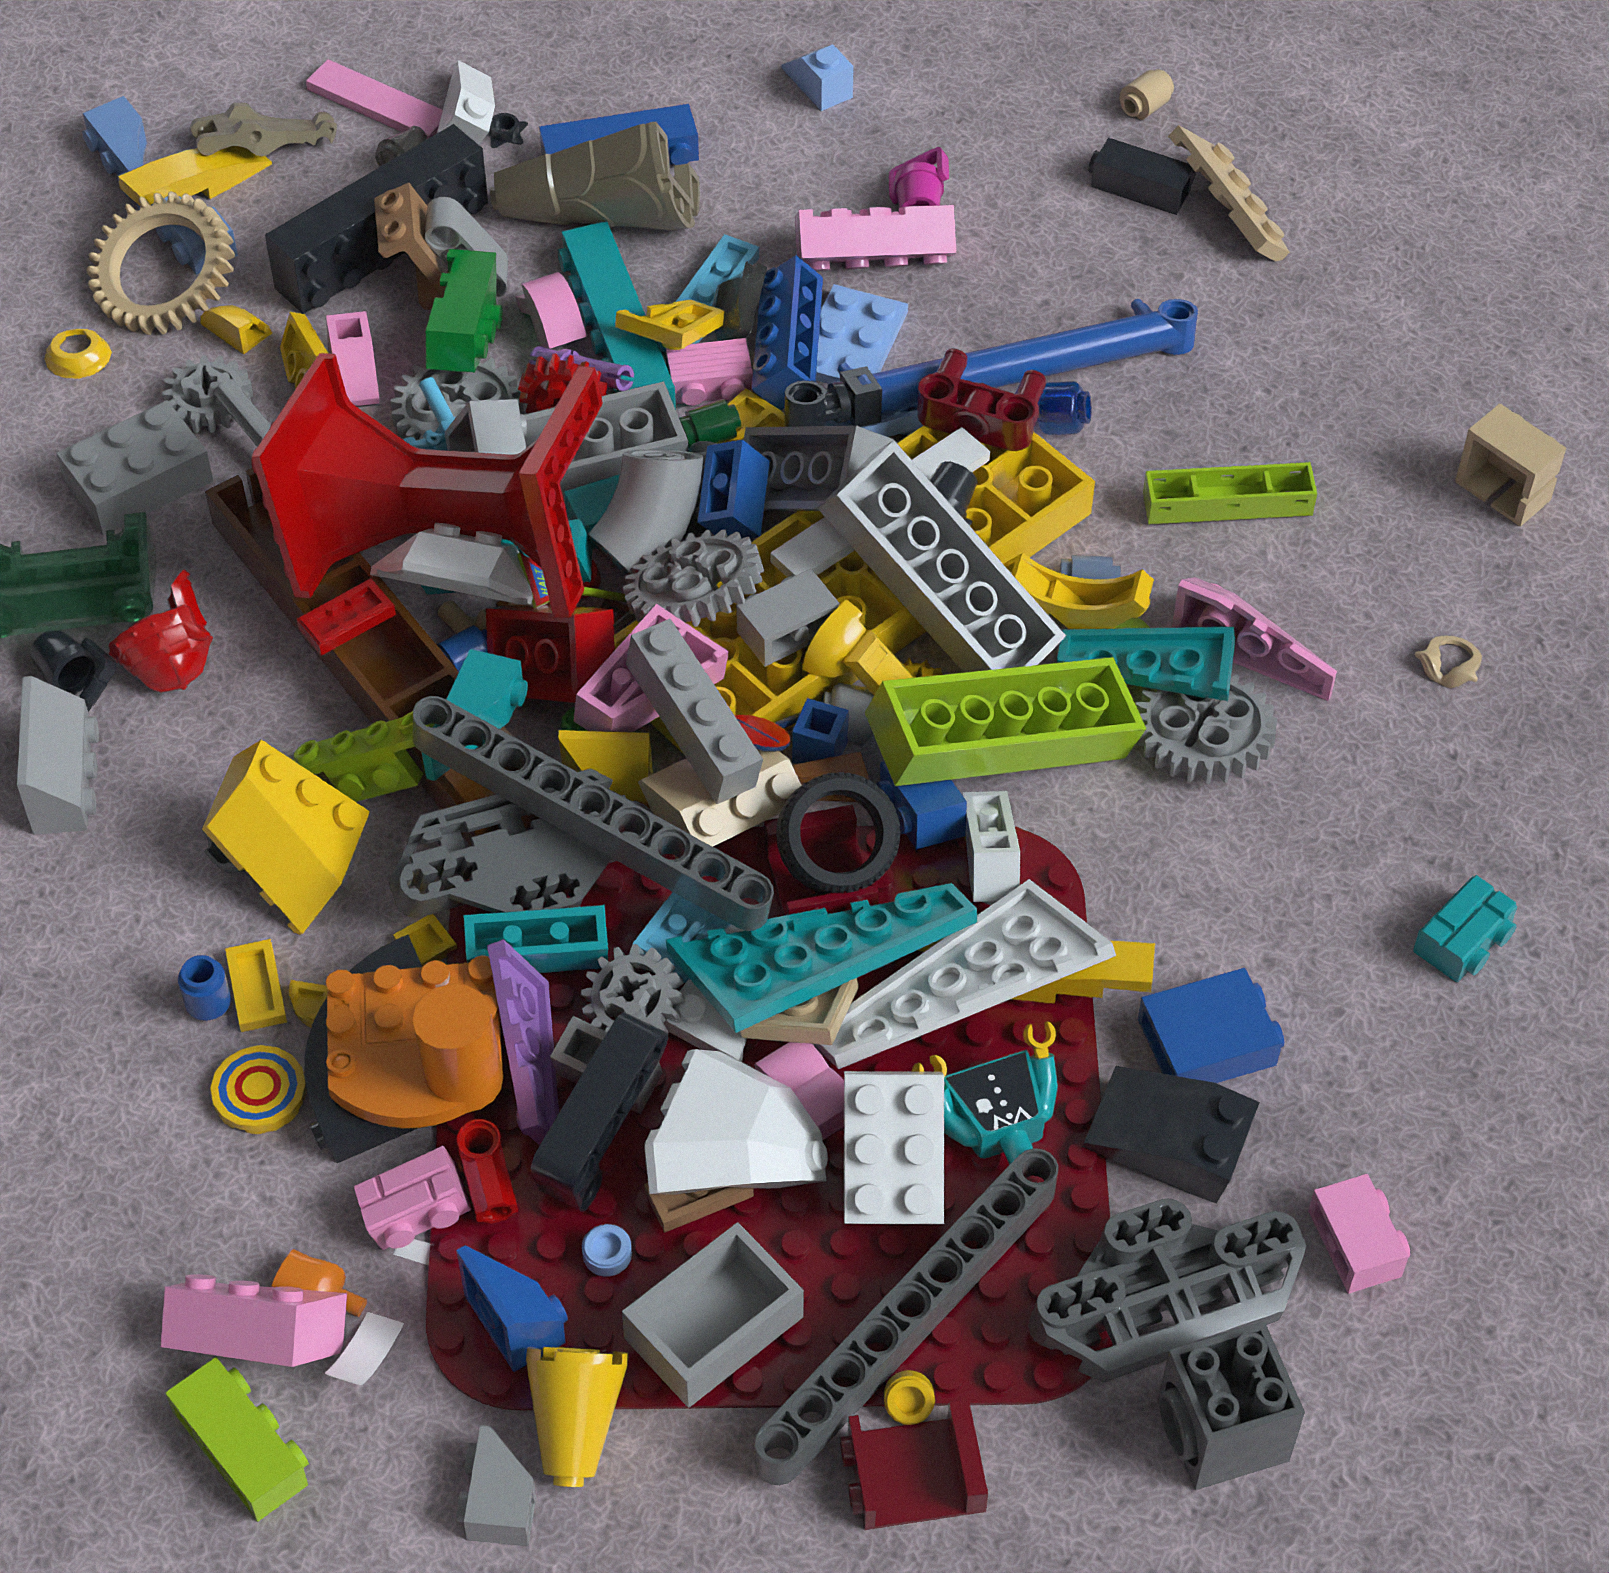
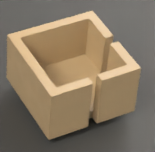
(1509, 448)

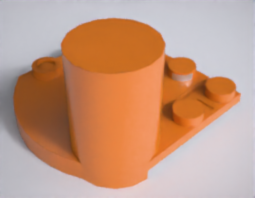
(414, 1042)

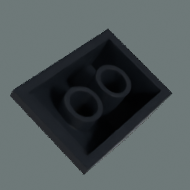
(1172, 1129)

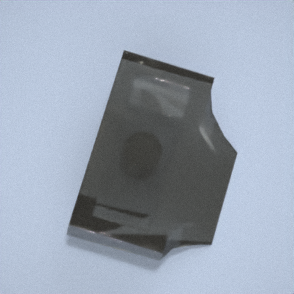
(740, 301)

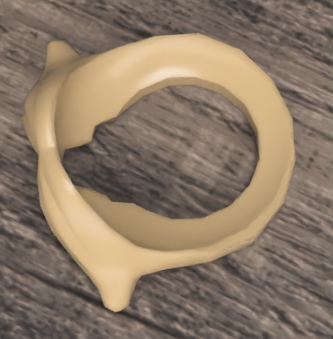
(1458, 675)

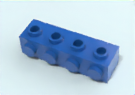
(787, 330)

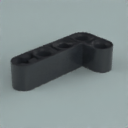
(595, 1110)

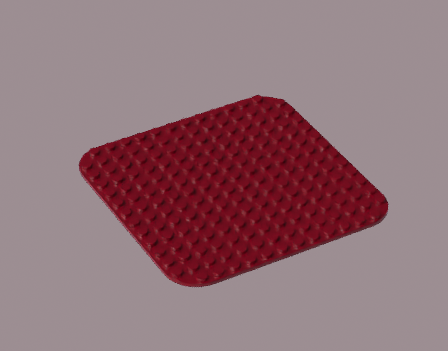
(844, 1268)

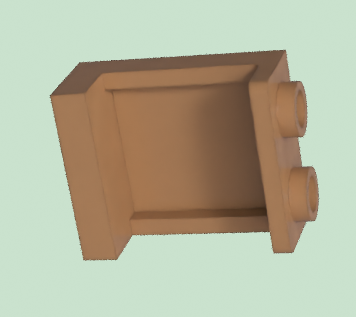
(402, 228)

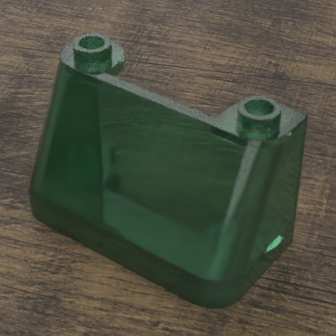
(80, 583)

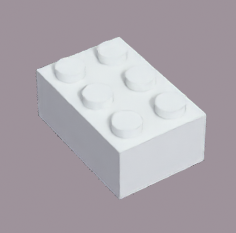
(893, 1147)

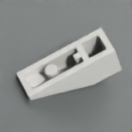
(468, 102)
(991, 846)

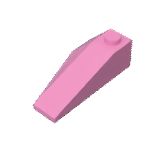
(1258, 641)

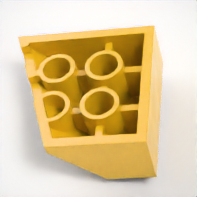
(285, 830)

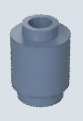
(1090, 567)

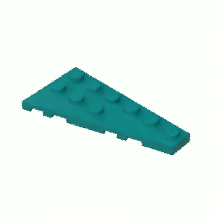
(811, 952)

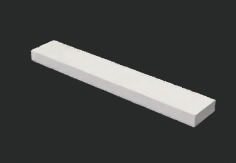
(824, 546)

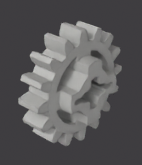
(189, 391)
(618, 980)

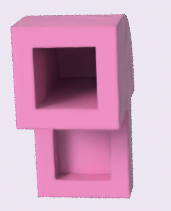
(552, 310)

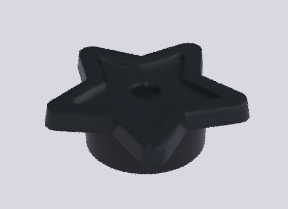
(509, 122)

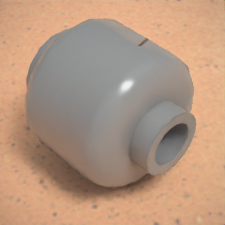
(856, 701)

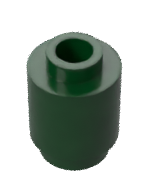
(711, 422)

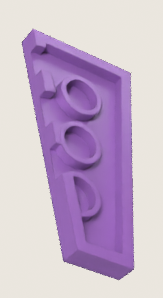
(528, 1038)

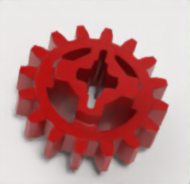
(547, 380)

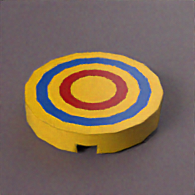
(258, 1089)

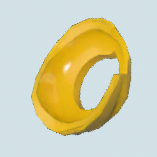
(77, 364)

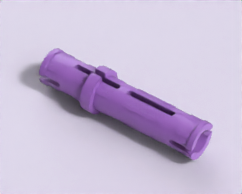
(610, 372)

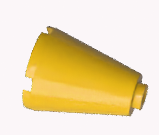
(573, 1407)

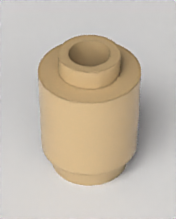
(1146, 93)

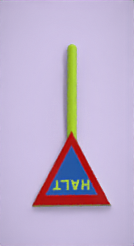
(538, 587)

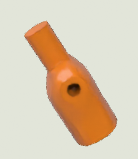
(316, 1275)

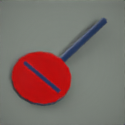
(767, 734)

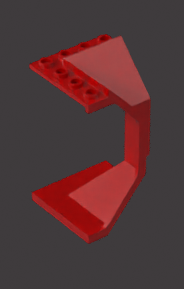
(350, 483)

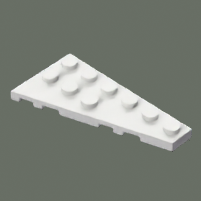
(1008, 952)

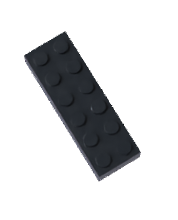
(338, 238)

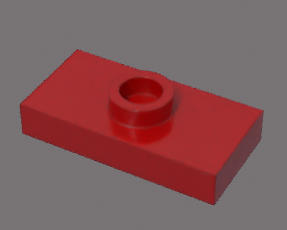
(346, 616)

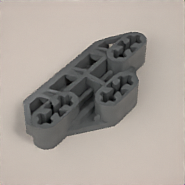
(500, 864)
(1173, 1271)

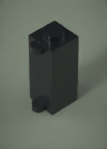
(1141, 175)

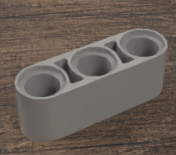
(454, 228)

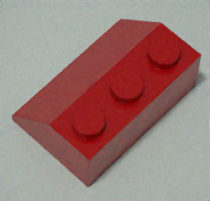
(553, 651)

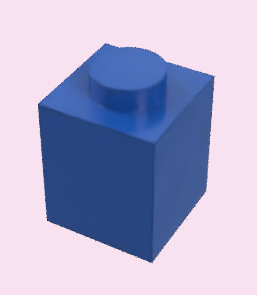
(819, 732)

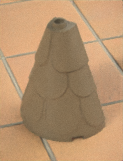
(602, 180)

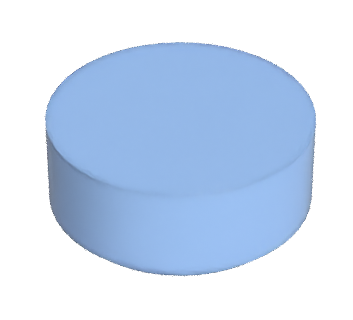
(606, 1250)

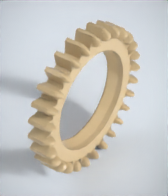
(174, 211)

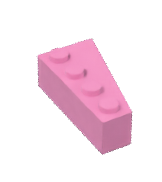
(875, 235)

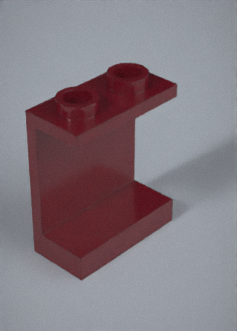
(832, 845)
(915, 1470)

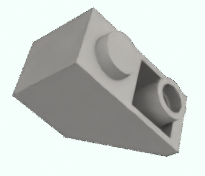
(499, 1494)

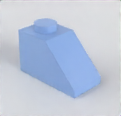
(822, 76)

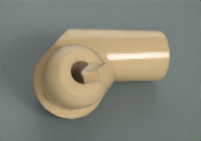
(458, 619)

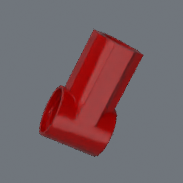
(486, 1172)

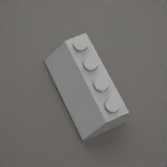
(810, 461)

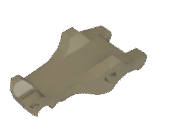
(257, 132)

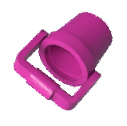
(918, 180)

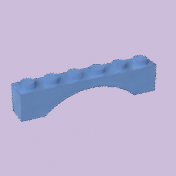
(120, 138)

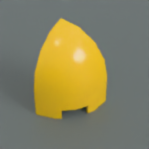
(235, 326)
(834, 642)

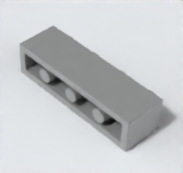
(693, 711)

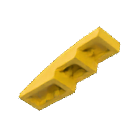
(192, 173)
(1128, 970)

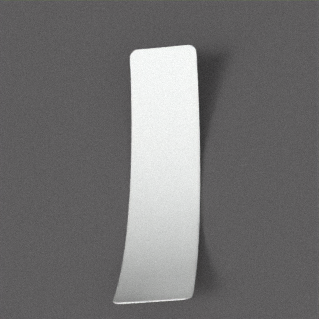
(375, 1333)

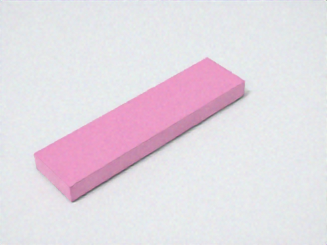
(373, 98)

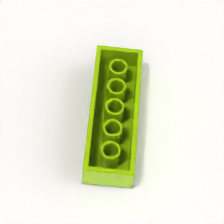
(1003, 720)

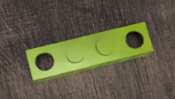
(1248, 494)

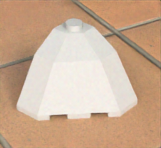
(731, 1131)

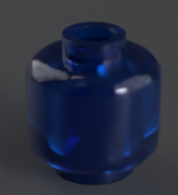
(1064, 408)

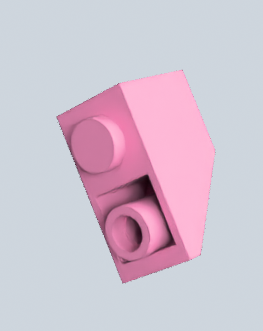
(352, 343)

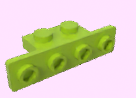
(365, 760)

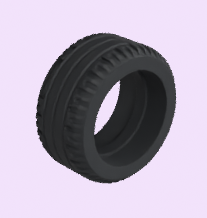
(884, 821)

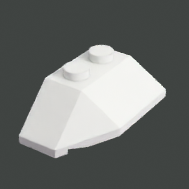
(459, 564)

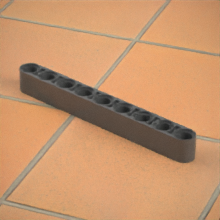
(601, 830)
(904, 1333)

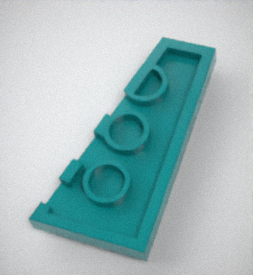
(1166, 659)

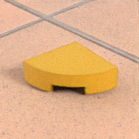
(306, 999)

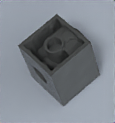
(1229, 1406)

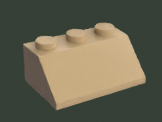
(684, 801)

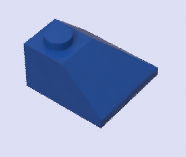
(511, 1307)

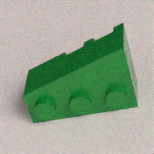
(466, 315)

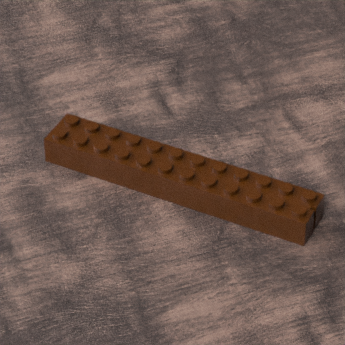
(379, 669)

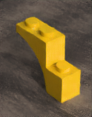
(1081, 601)

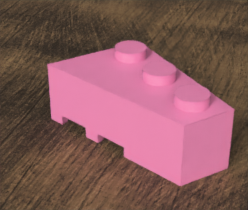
(612, 695)
(253, 1321)

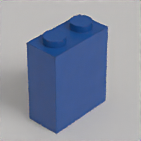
(1211, 1028)

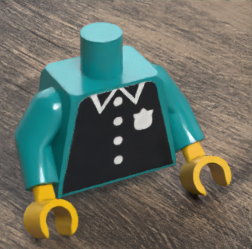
(1001, 1101)

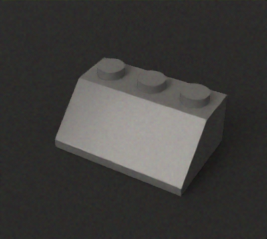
(56, 758)

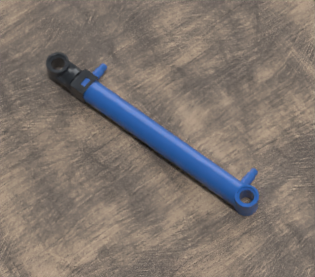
(866, 395)

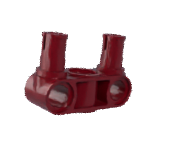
(983, 411)

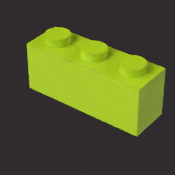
(239, 1437)

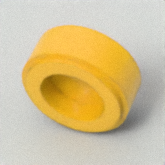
(909, 1397)

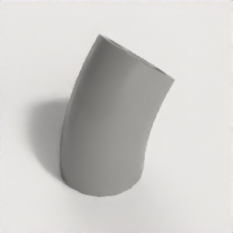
(648, 505)

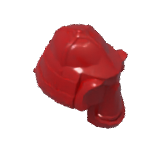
(168, 646)

